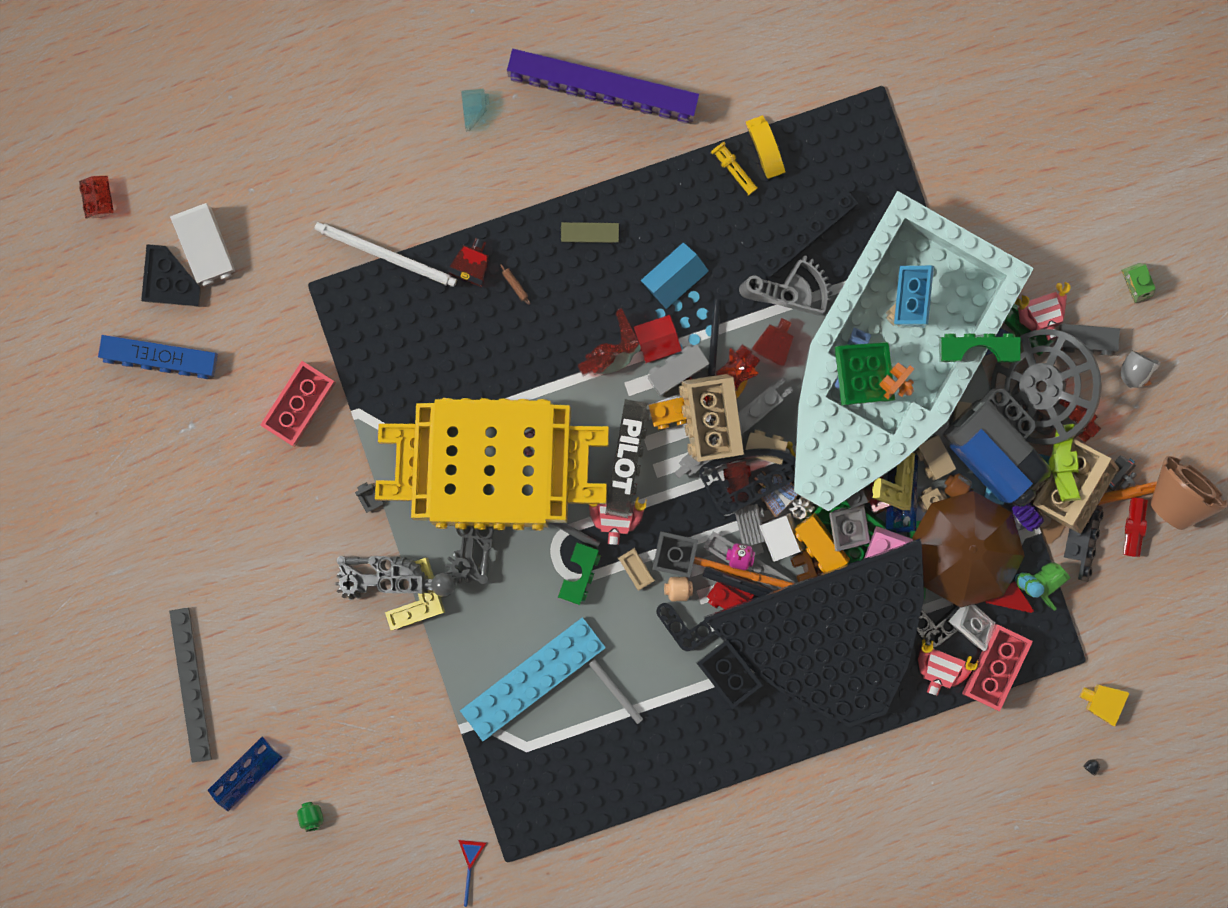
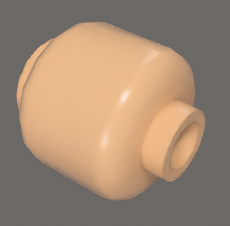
(678, 588)

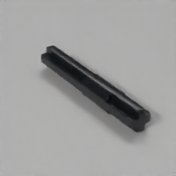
(735, 582)

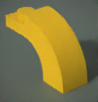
(765, 146)

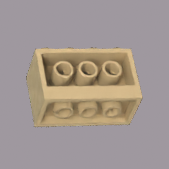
(723, 422)
(1092, 481)

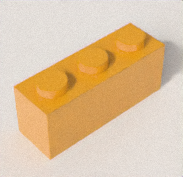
(820, 544)

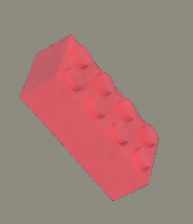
(298, 403)
(997, 668)

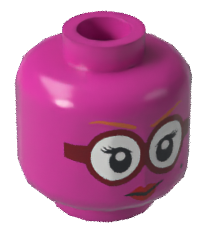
(740, 556)

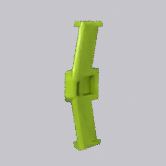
(1062, 465)

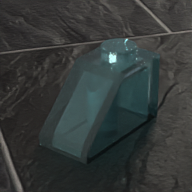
(474, 106)

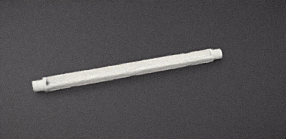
(386, 254)

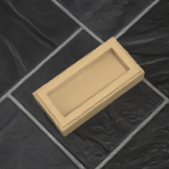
(636, 569)

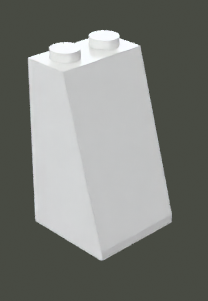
(203, 244)

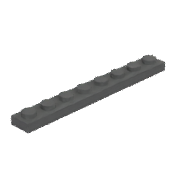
(190, 685)

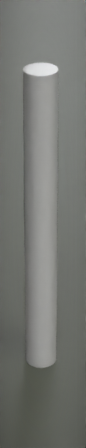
(616, 692)

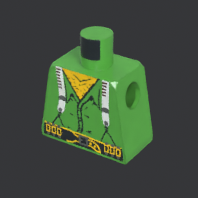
(1139, 282)

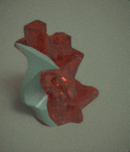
(609, 357)

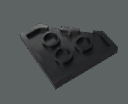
(167, 280)

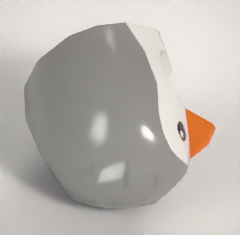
(1138, 369)

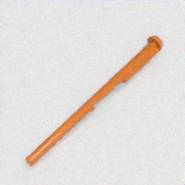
(742, 573)

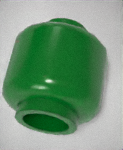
(310, 817)

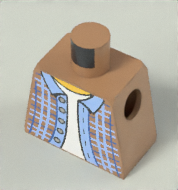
(780, 499)

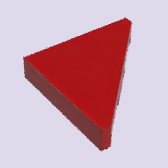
(1012, 599)

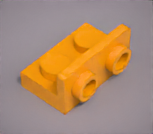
(667, 412)

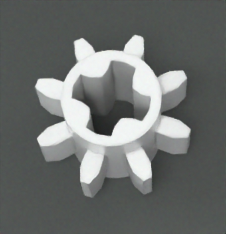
(801, 508)

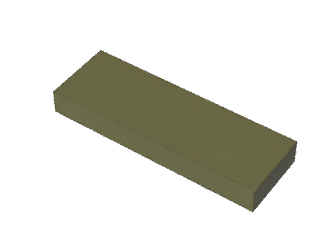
(590, 232)

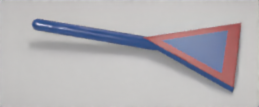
(470, 851)

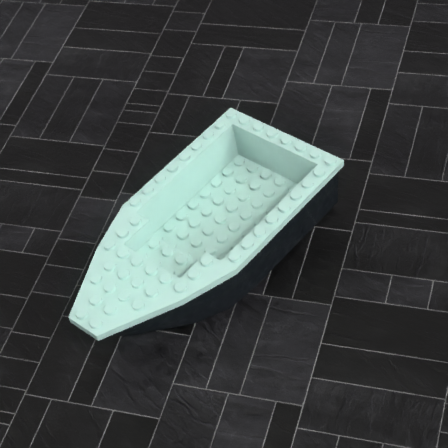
(971, 293)

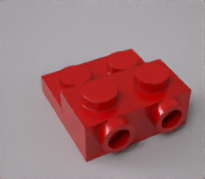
(727, 596)

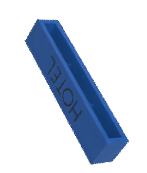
(158, 356)

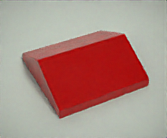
(657, 339)

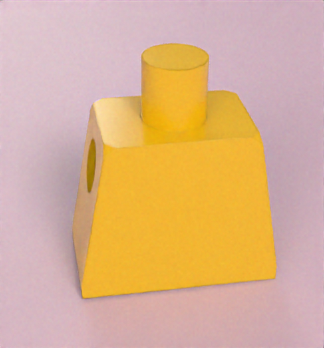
(1105, 702)

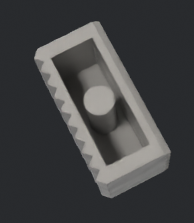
(749, 524)

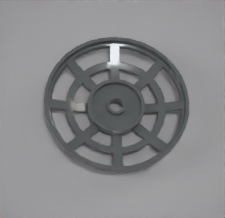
(1055, 384)

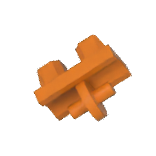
(901, 374)

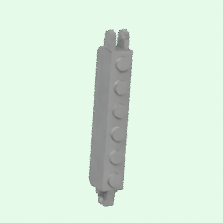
(747, 418)

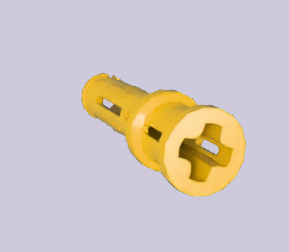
(731, 159)

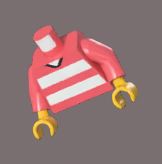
(1044, 311)
(614, 524)
(942, 668)

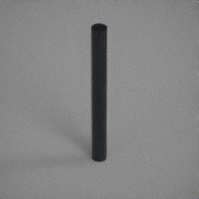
(714, 337)

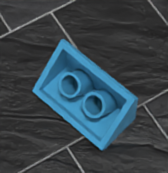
(675, 275)
(914, 296)

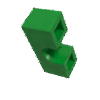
(586, 558)

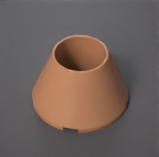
(1185, 495)

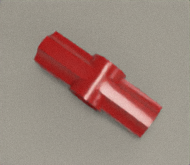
(1135, 527)

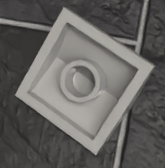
(849, 527)

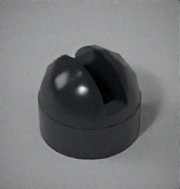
(1092, 766)

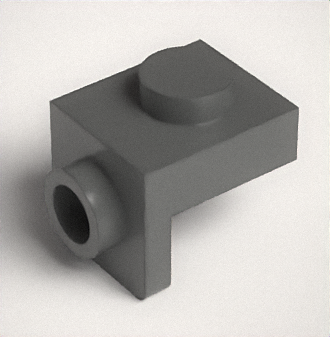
(366, 495)

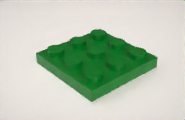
(861, 371)

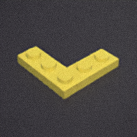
(899, 493)
(427, 606)

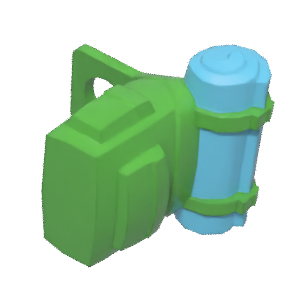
(1044, 582)

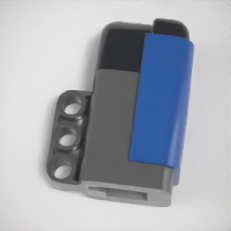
(997, 448)

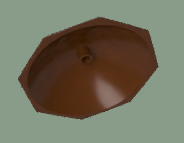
(969, 549)

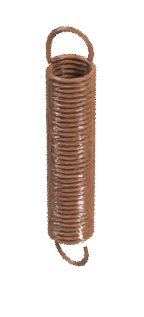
(515, 284)

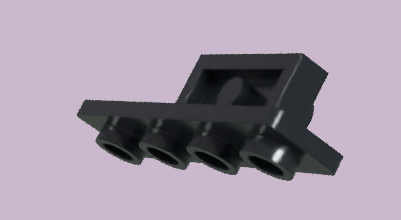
(1082, 545)

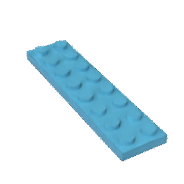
(532, 679)

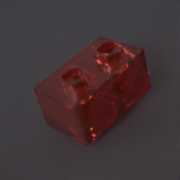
(96, 197)
(737, 477)

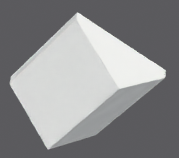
(781, 537)
(973, 625)

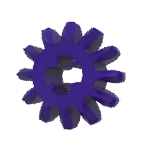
(1028, 516)

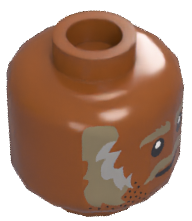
(957, 485)

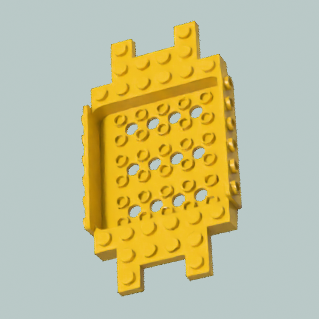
(558, 463)

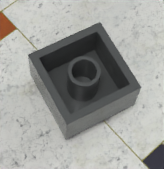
(675, 554)

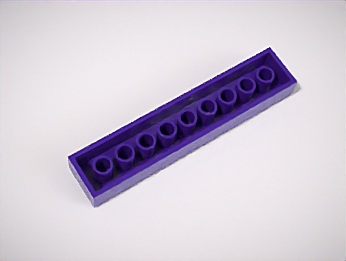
(602, 85)

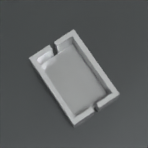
(677, 369)

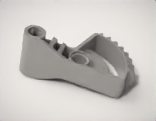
(794, 284)

